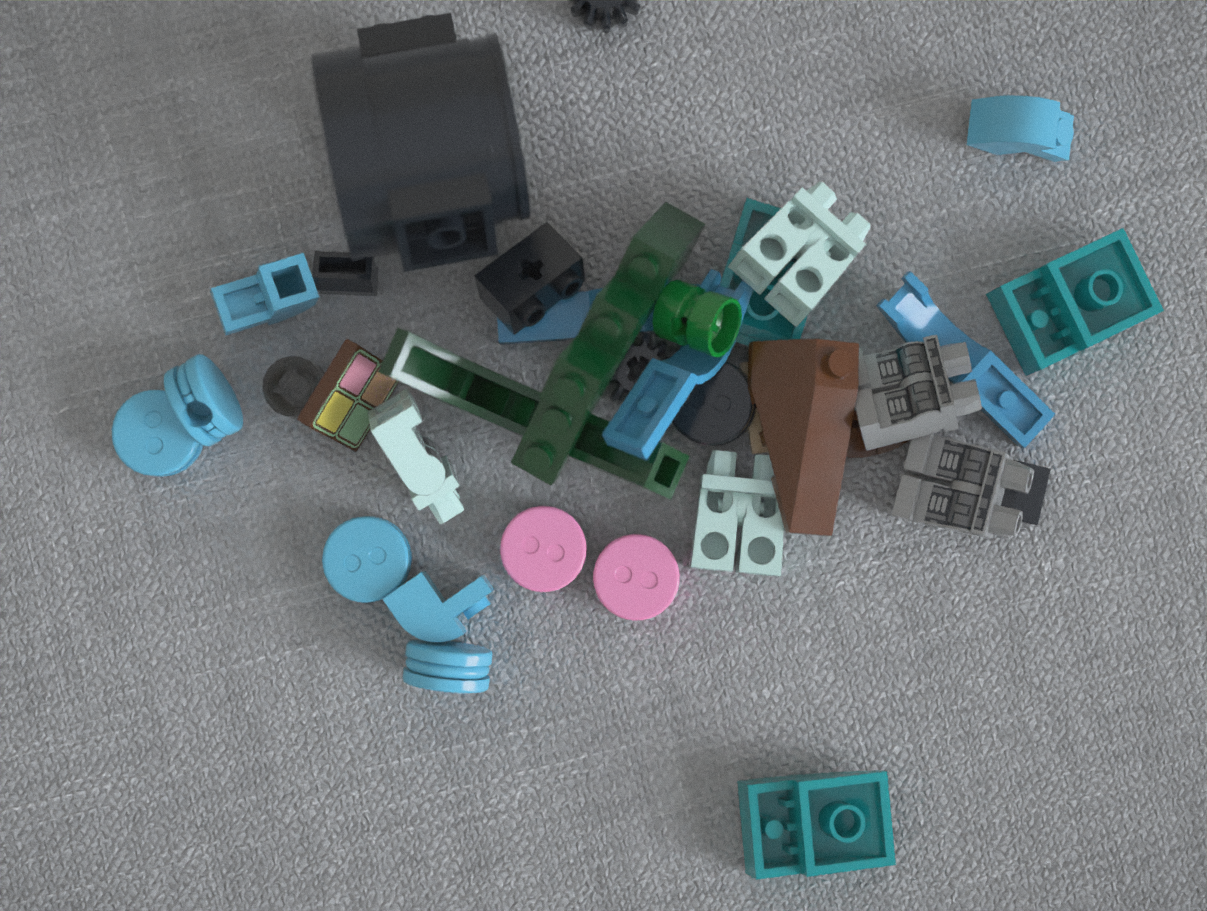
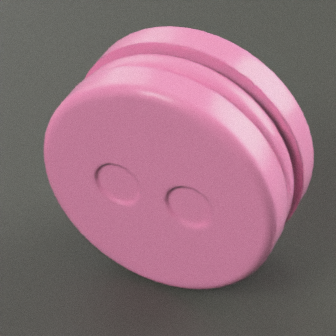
(543, 548)
(636, 577)

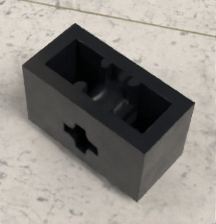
(531, 278)

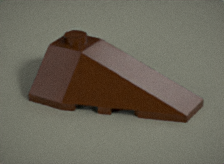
(806, 415)

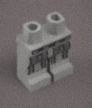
(909, 394)
(976, 489)

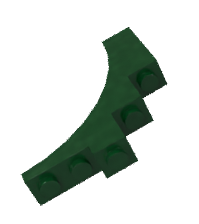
(603, 340)
(512, 405)

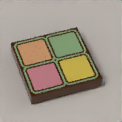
(346, 395)

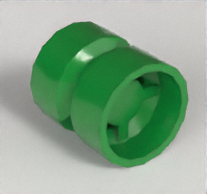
(697, 318)

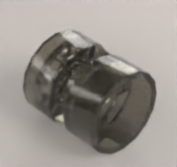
(290, 384)

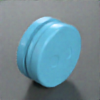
(203, 400)
(151, 436)
(366, 559)
(447, 666)

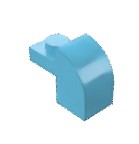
(1020, 125)
(269, 297)
(427, 614)

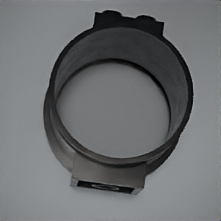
(421, 142)

